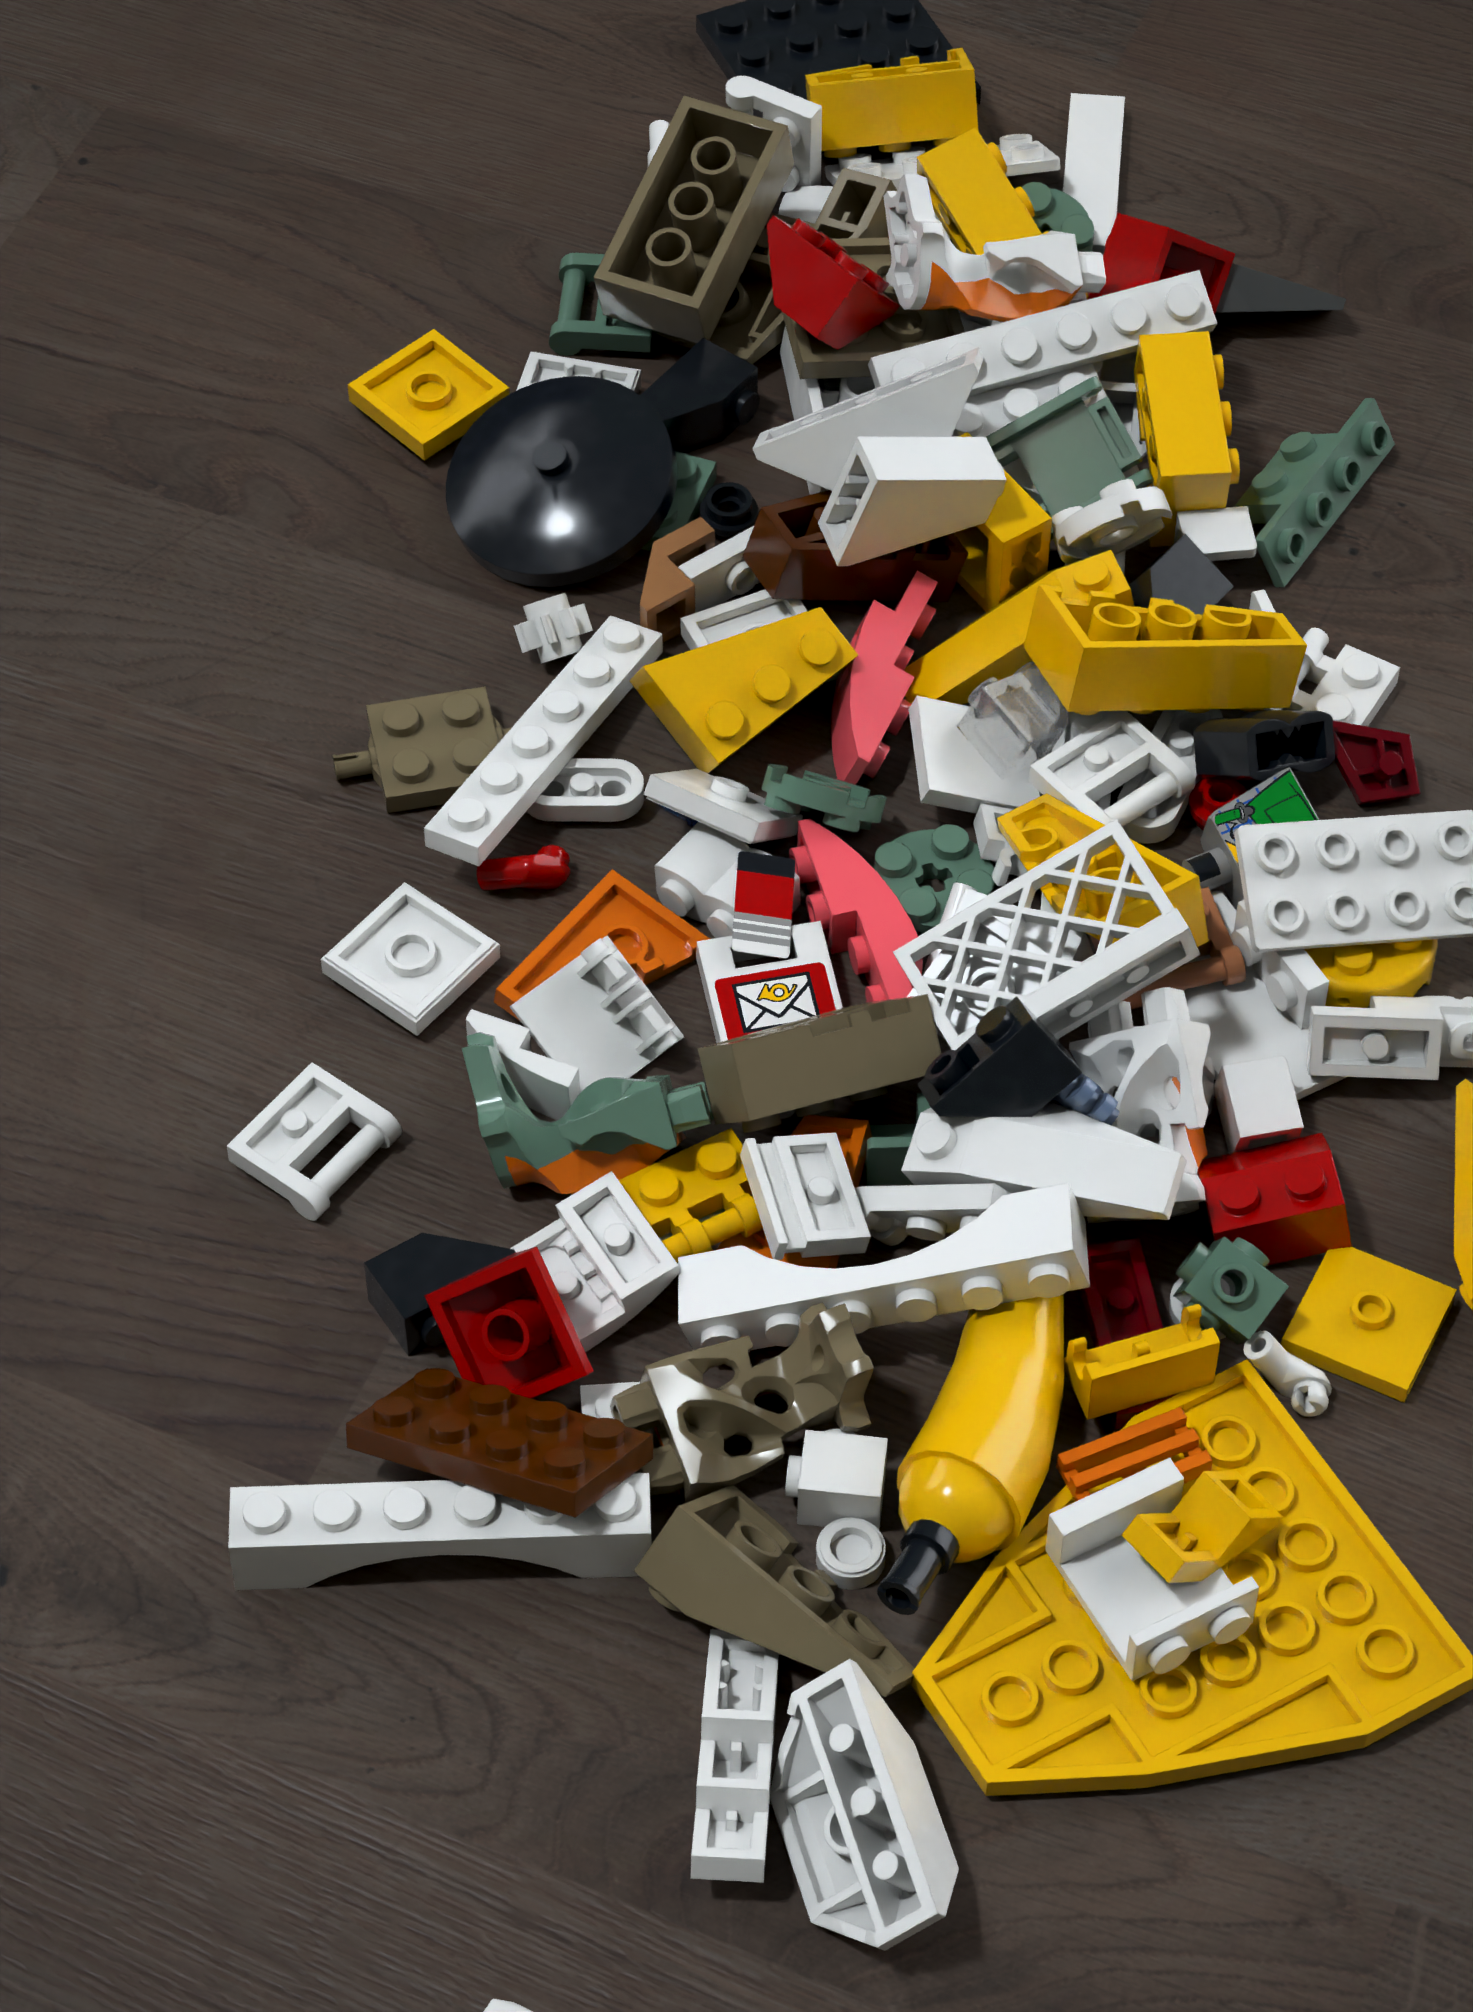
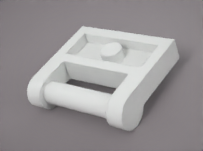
(800, 115)
(1105, 760)
(299, 1127)

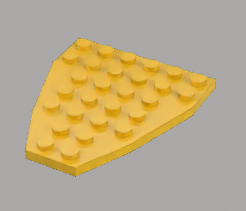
(1328, 1666)

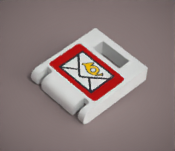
(767, 993)

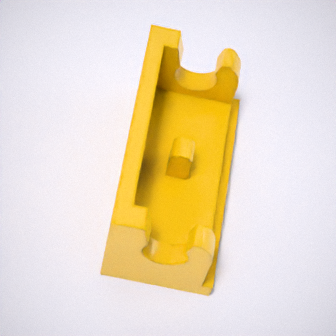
(1143, 1366)

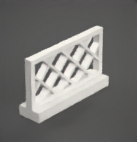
(1085, 986)

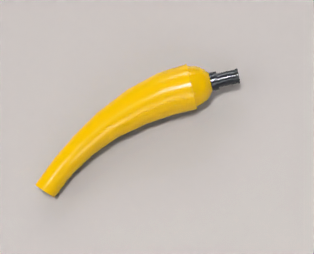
(981, 1447)

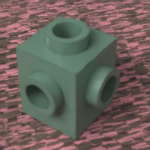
(1251, 1285)

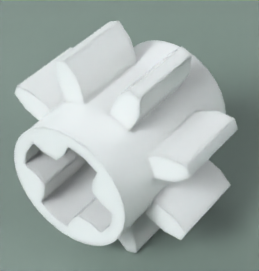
(553, 628)

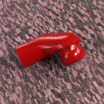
(536, 871)

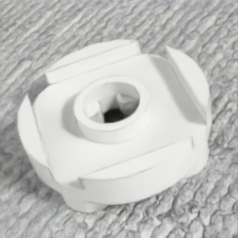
(1115, 522)

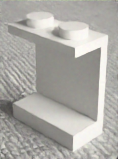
(1133, 1607)

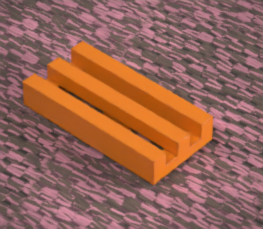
(1132, 1451)

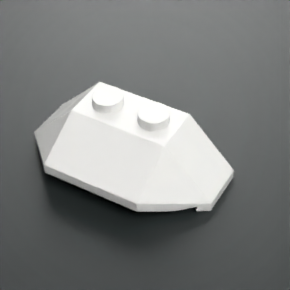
(912, 406)
(859, 1814)

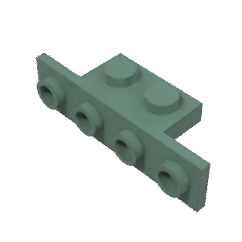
(1311, 486)

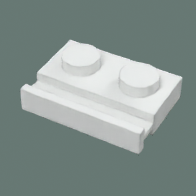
(805, 1196)

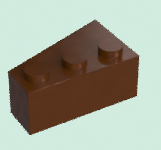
(796, 563)

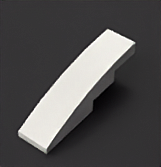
(735, 1760)

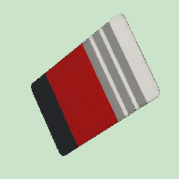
(763, 905)

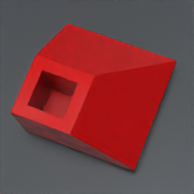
(824, 285)

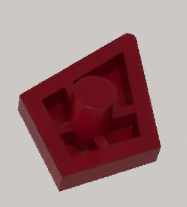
(1375, 763)

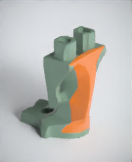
(608, 1128)

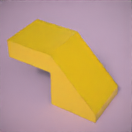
(1205, 1529)

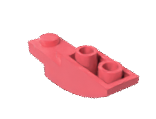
(874, 684)
(854, 909)

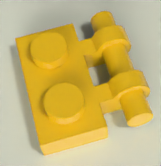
(691, 1186)

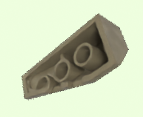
(737, 1572)

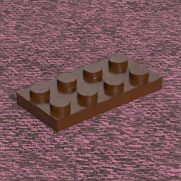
(500, 1441)

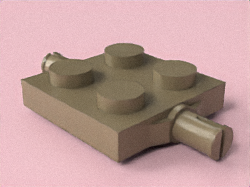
(424, 746)

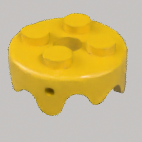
(1374, 970)

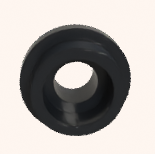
(729, 509)

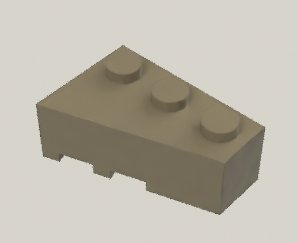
(819, 1060)

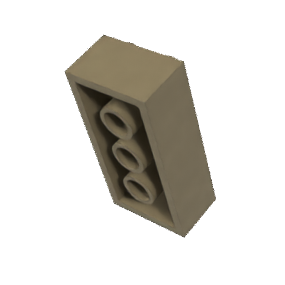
(694, 220)

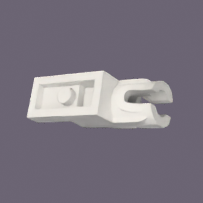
(1391, 1038)

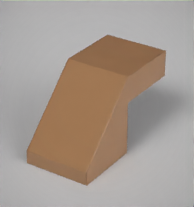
(666, 589)

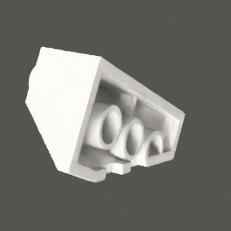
(1104, 1165)

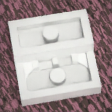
(602, 1259)

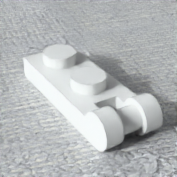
(923, 1209)

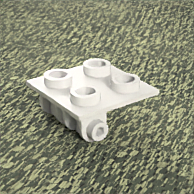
(597, 1016)

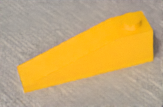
(996, 640)
(1050, 826)

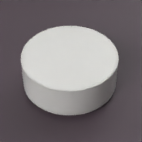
(851, 1552)

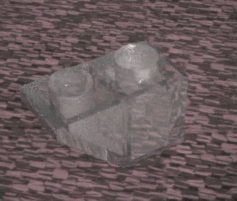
(1014, 720)

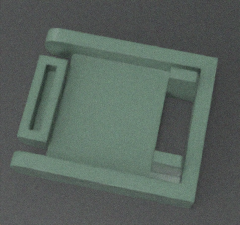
(1071, 448)

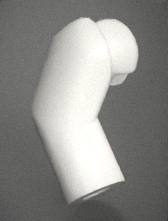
(1289, 1374)

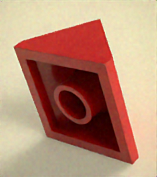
(510, 1327)

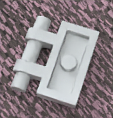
(1348, 687)

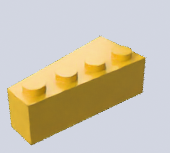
(1161, 655)

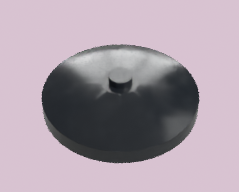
(561, 481)

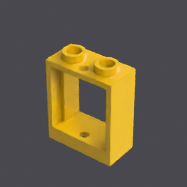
(1007, 548)

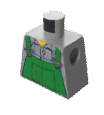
(1272, 801)

